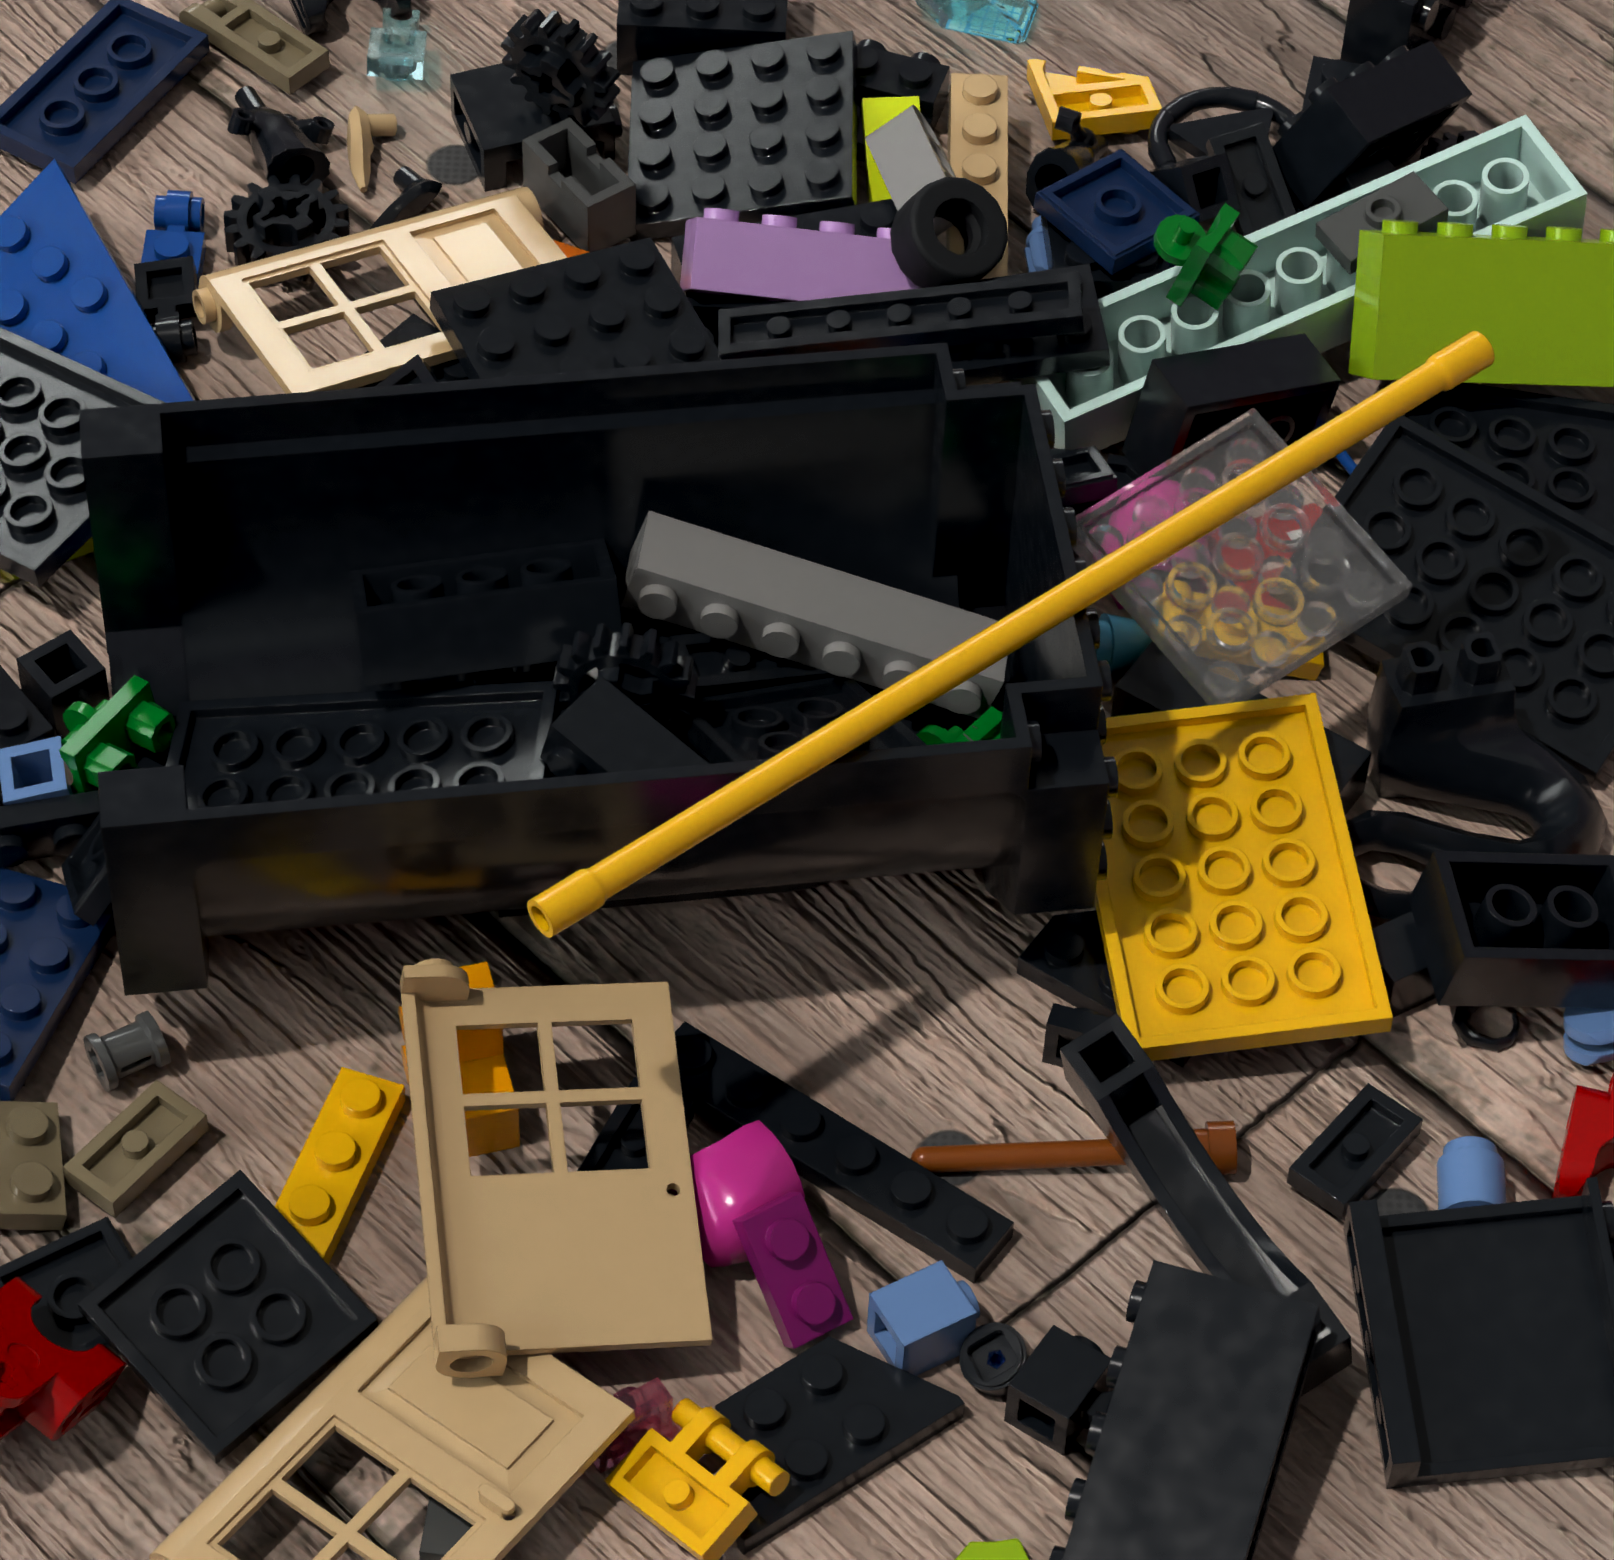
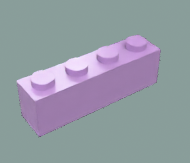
(784, 261)

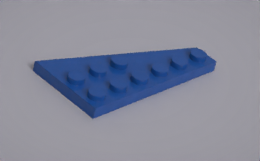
(70, 293)

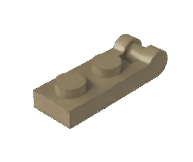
(259, 41)

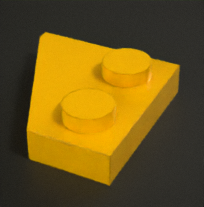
(1105, 99)

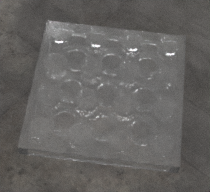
(1254, 590)

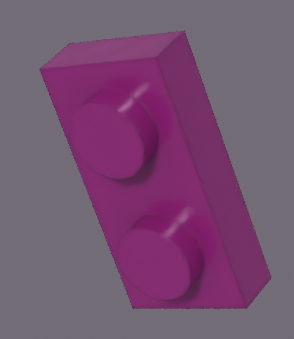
(793, 1269)

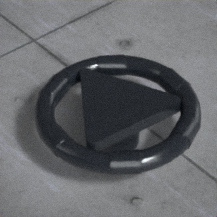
(1194, 134)

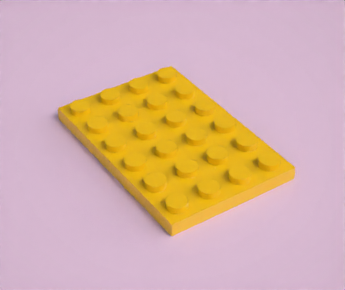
(1234, 883)

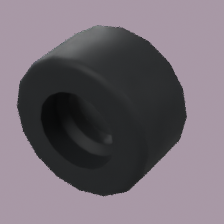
(970, 211)

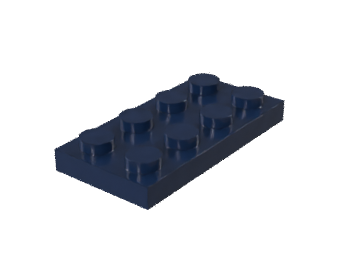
(98, 87)
(42, 968)

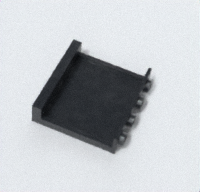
(1487, 1336)

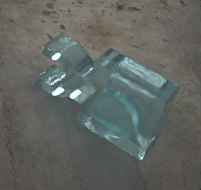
(397, 49)

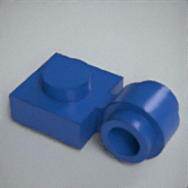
(178, 229)

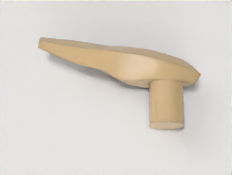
(359, 141)

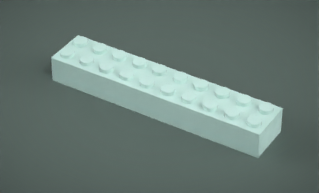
(1296, 282)

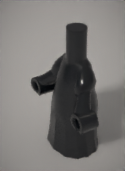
(280, 140)
(1067, 157)

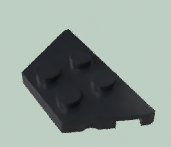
(831, 1425)

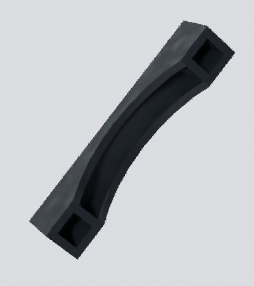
(1183, 1182)

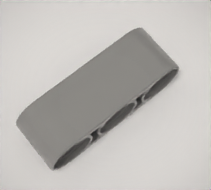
(909, 158)

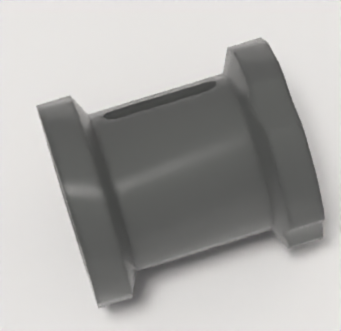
(126, 1050)

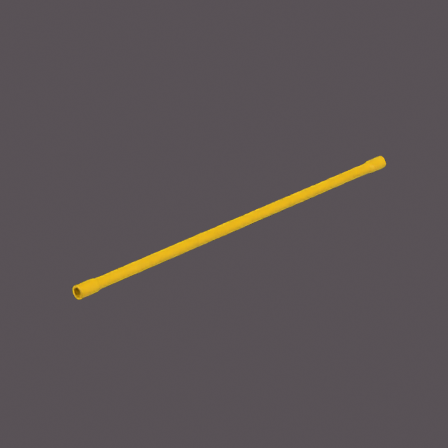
(591, 887)

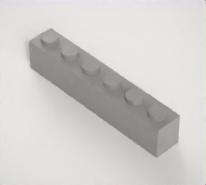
(799, 609)

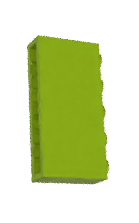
(1533, 298)

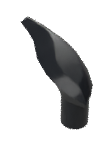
(415, 196)

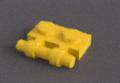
(682, 1496)

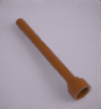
(1216, 1137)

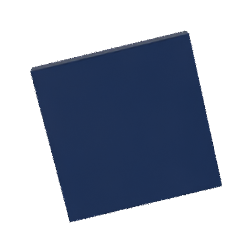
(1111, 209)

